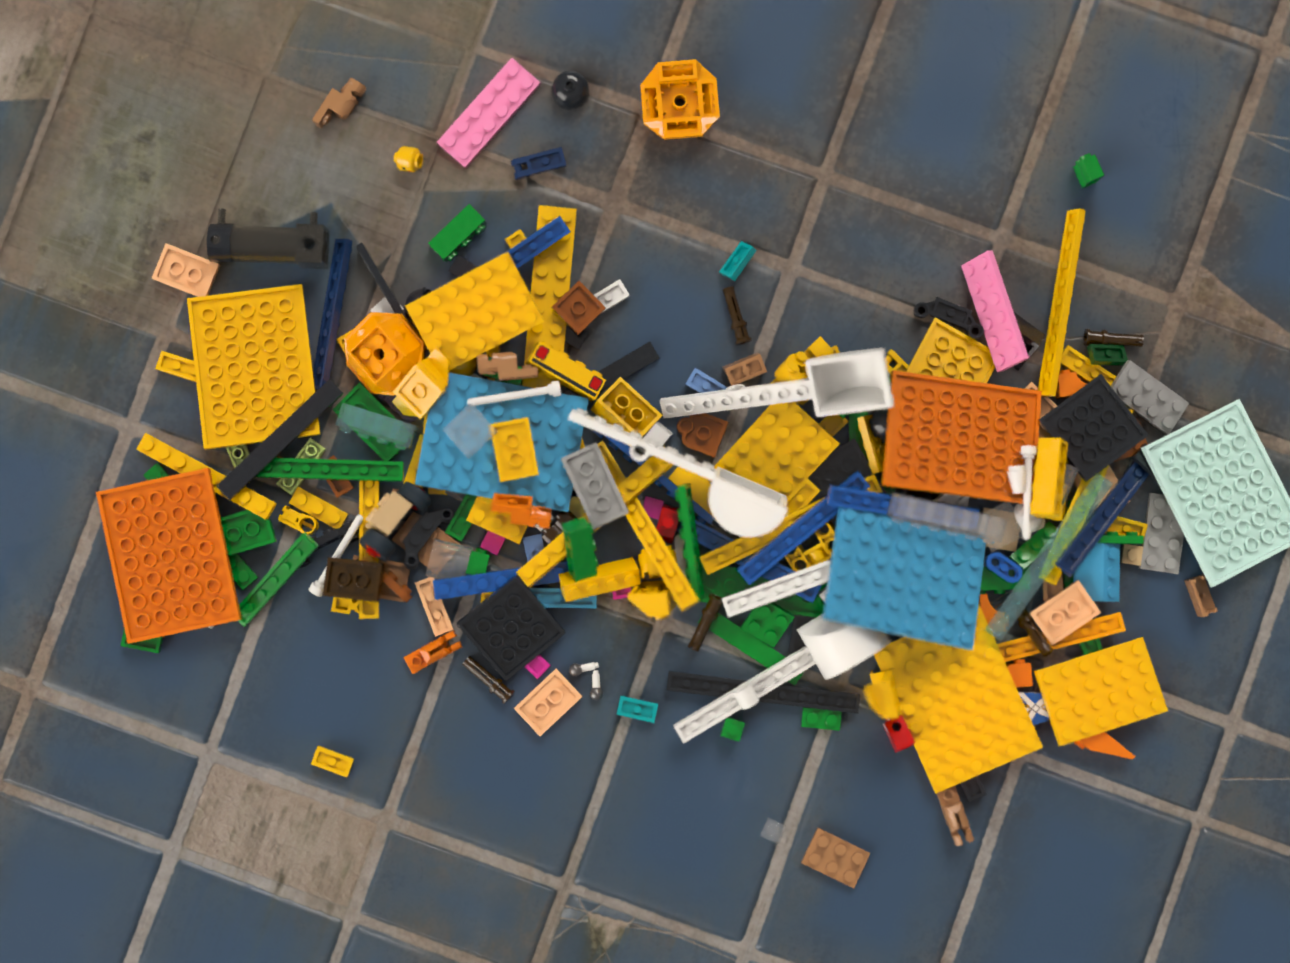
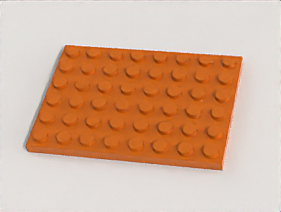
(958, 435)
(168, 555)

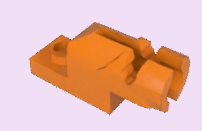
(522, 510)
(432, 652)

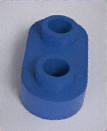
(1003, 567)

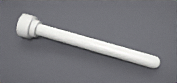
(551, 389)
(1028, 454)
(317, 587)

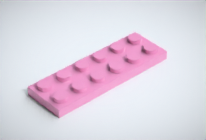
(488, 113)
(995, 311)

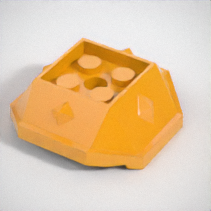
(676, 81)
(400, 344)

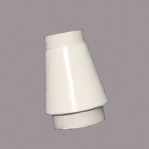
(1017, 478)

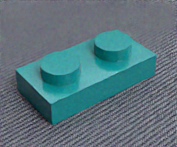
(738, 261)
(637, 709)

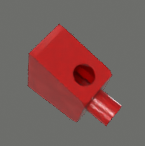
(668, 523)
(899, 739)

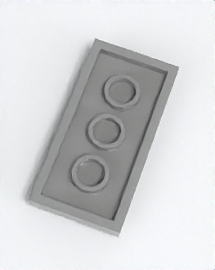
(1149, 397)
(595, 485)
(1162, 538)

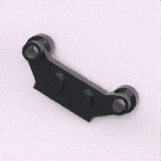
(951, 314)
(421, 533)
(330, 536)

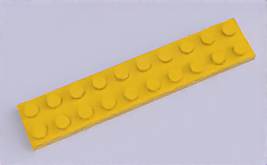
(549, 283)

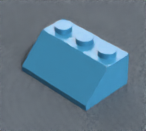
(1101, 572)

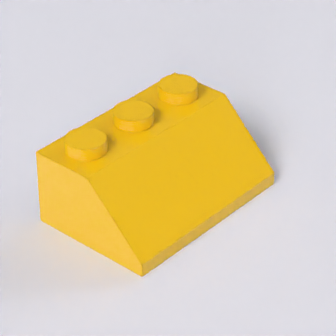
(626, 408)
(653, 598)

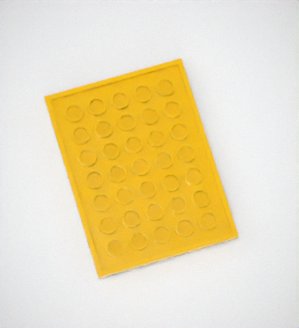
(250, 363)
(959, 706)

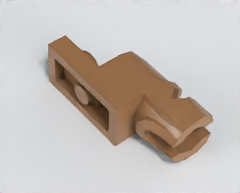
(339, 103)
(506, 366)
(954, 815)

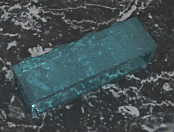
(377, 426)

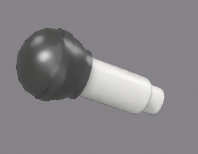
(576, 669)
(596, 692)

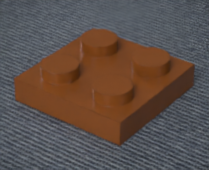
(578, 307)

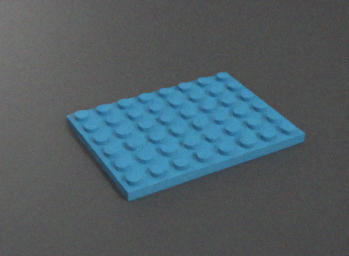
(553, 437)
(904, 579)

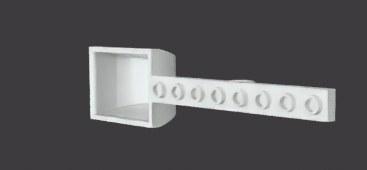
(835, 383)
(734, 501)
(827, 644)

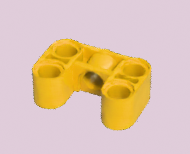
(816, 554)

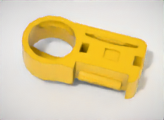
(296, 519)

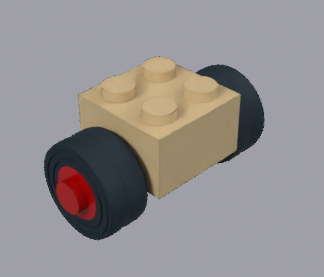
(390, 512)

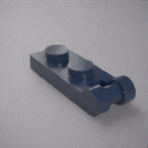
(539, 163)

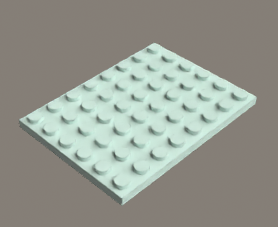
(1223, 491)

